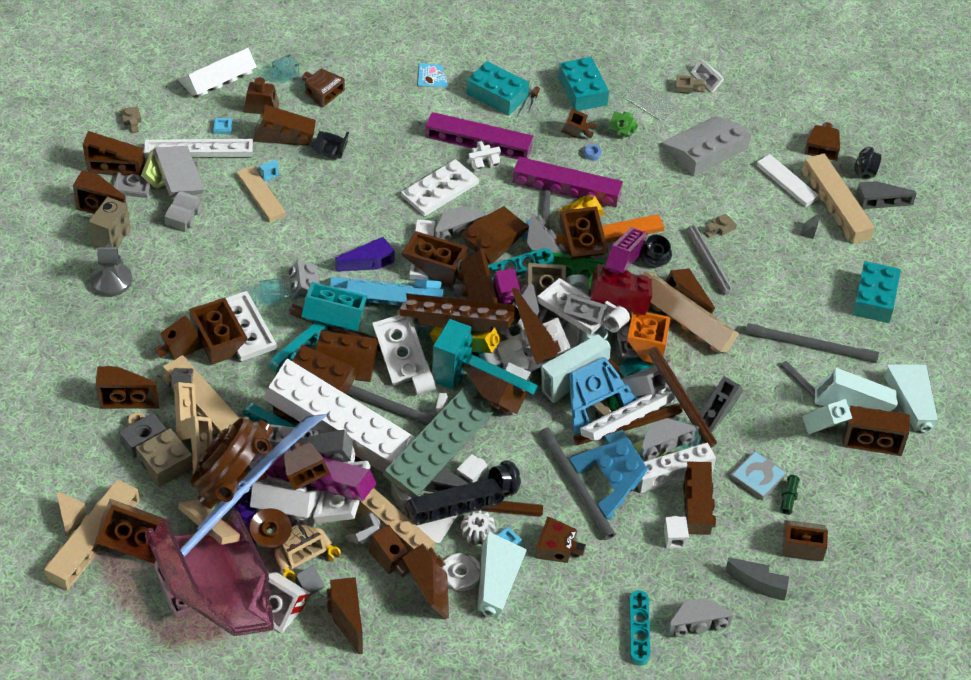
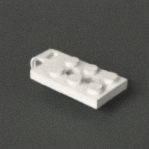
(612, 319)
(513, 349)
(406, 368)
(329, 505)

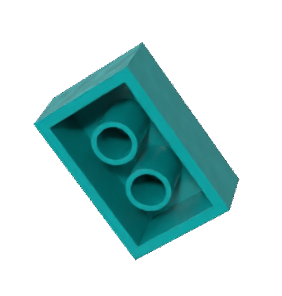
(583, 84)
(497, 88)
(876, 292)
(334, 306)
(450, 353)

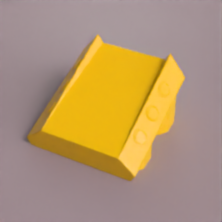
(584, 202)

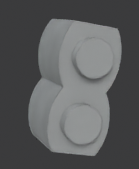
(183, 211)

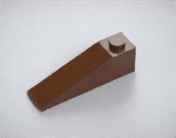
(539, 338)

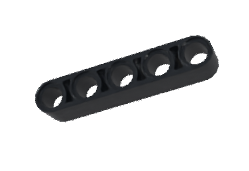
(454, 501)

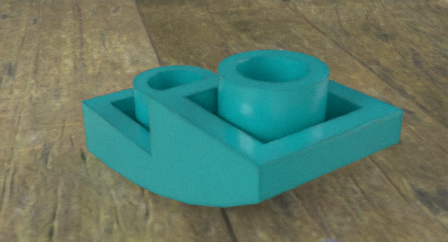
(633, 366)

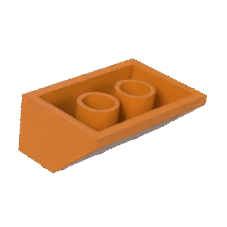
(648, 332)

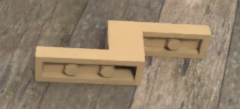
(189, 426)

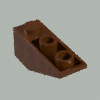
(687, 284)

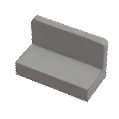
(584, 308)

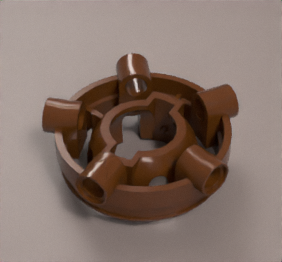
(228, 458)

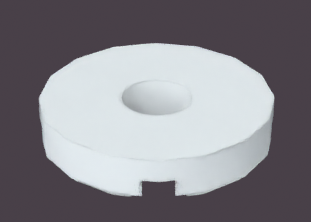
(466, 581)

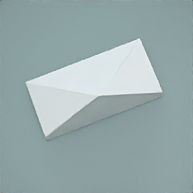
(705, 71)

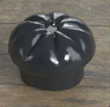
(867, 162)
(656, 251)
(506, 476)

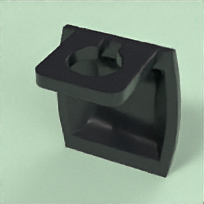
(330, 144)

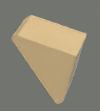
(71, 512)

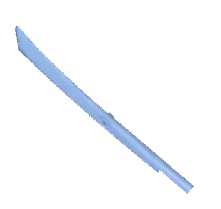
(245, 484)

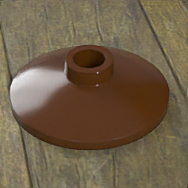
(272, 519)

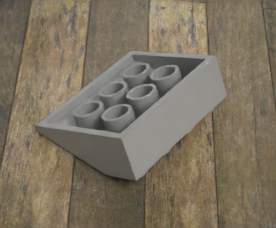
(708, 144)

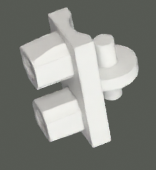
(484, 153)

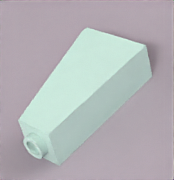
(556, 372)
(856, 391)
(914, 394)
(827, 416)
(497, 573)

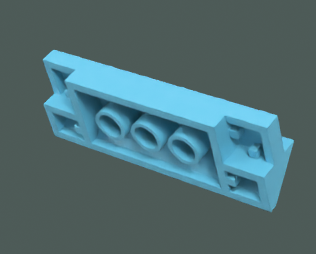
(383, 292)

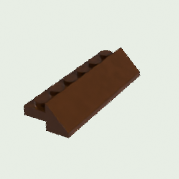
(477, 314)

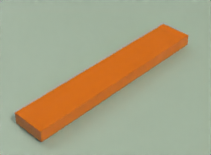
(614, 231)

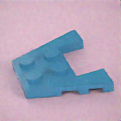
(593, 384)
(620, 466)

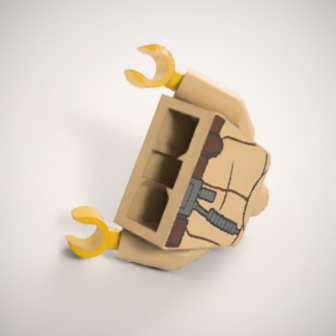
(302, 546)

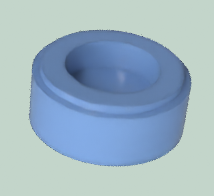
(592, 152)

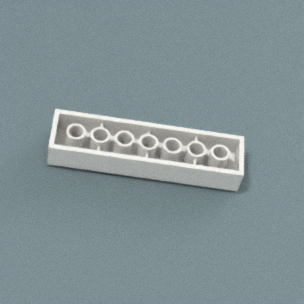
(306, 395)

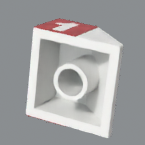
(286, 600)

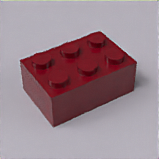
(621, 289)

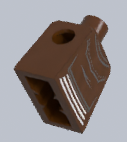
(323, 86)

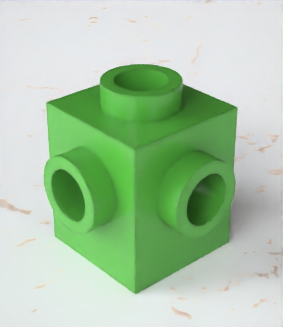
(618, 120)

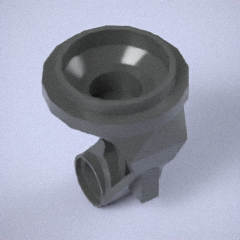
(112, 275)

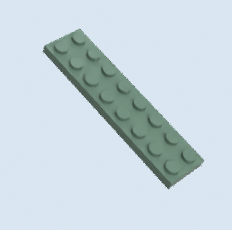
(439, 441)

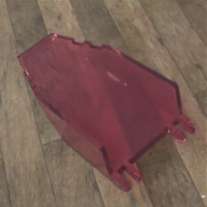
(215, 579)

